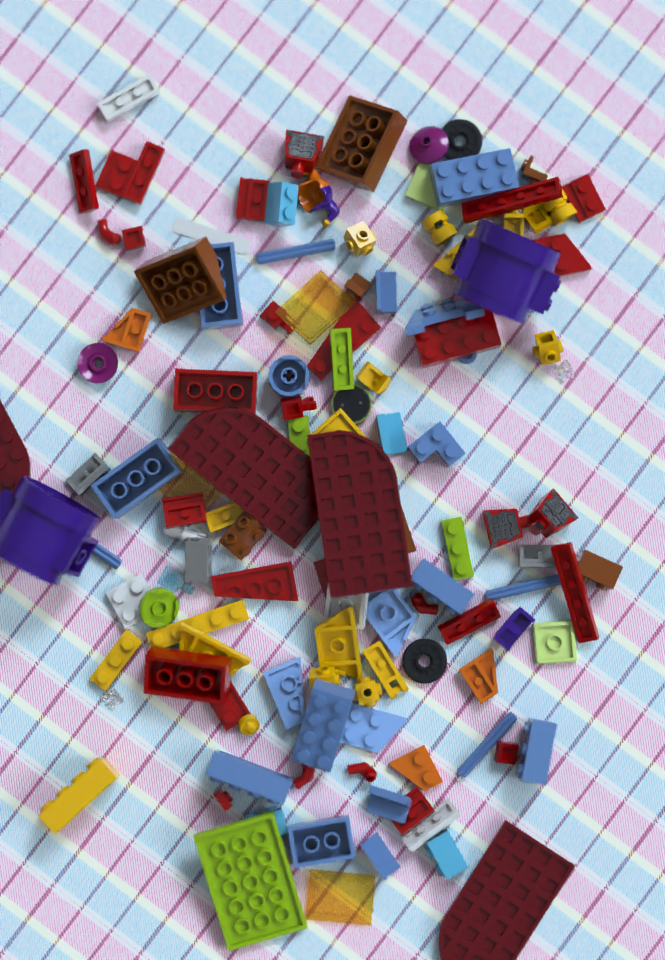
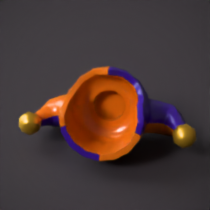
(317, 195)

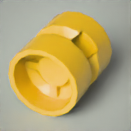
(559, 209)
(442, 234)

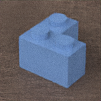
(439, 441)

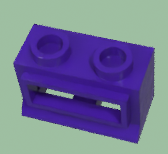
(513, 628)

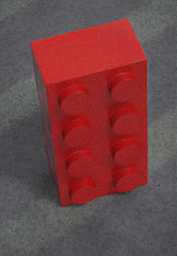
(456, 339)
(212, 389)
(187, 675)

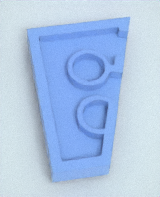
(287, 691)

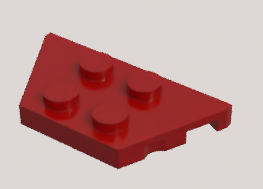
(571, 259)

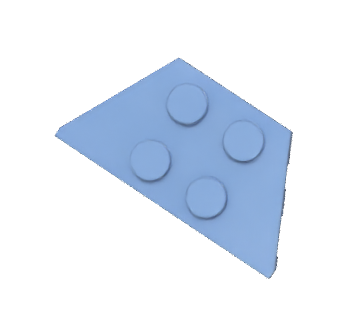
(390, 618)
(370, 728)

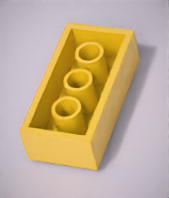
(80, 794)

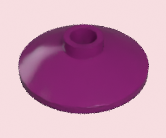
(430, 152)
(93, 353)

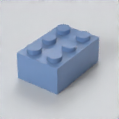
(441, 587)
(536, 751)
(321, 841)

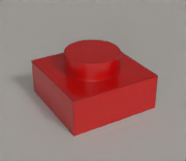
(133, 238)
(506, 752)
(224, 799)

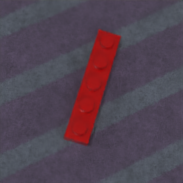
(512, 200)
(575, 592)

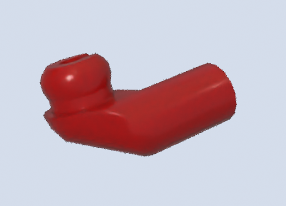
(107, 235)
(422, 606)
(364, 769)
(306, 777)

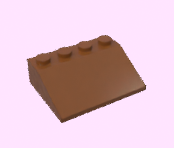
(361, 143)
(182, 280)

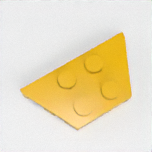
(197, 641)
(339, 643)

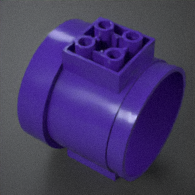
(505, 272)
(45, 531)

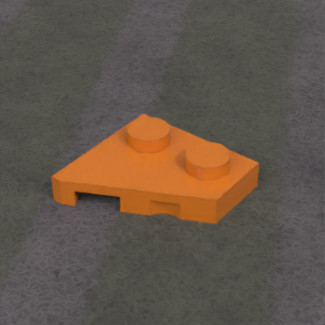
(130, 330)
(481, 676)
(418, 768)

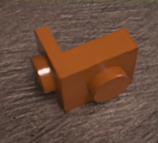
(531, 174)
(357, 286)

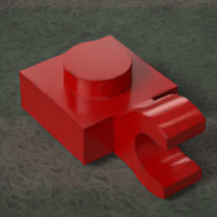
(273, 319)
(294, 406)

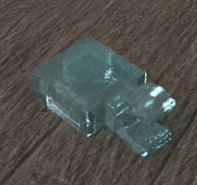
(173, 580)

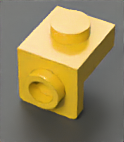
(537, 218)
(514, 222)
(373, 378)

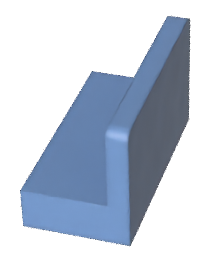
(386, 292)
(388, 804)
(380, 855)

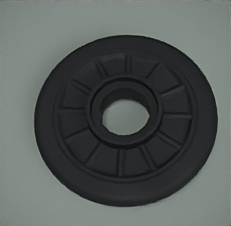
(469, 131)
(411, 661)

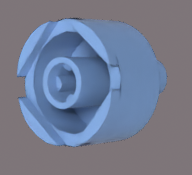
(280, 368)

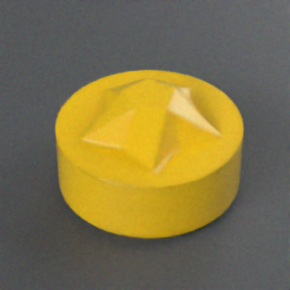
(248, 724)

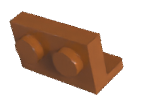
(243, 535)

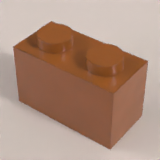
(599, 570)

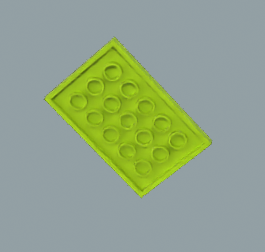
(250, 880)

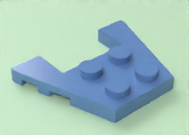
(444, 311)

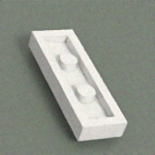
(128, 97)
(443, 816)

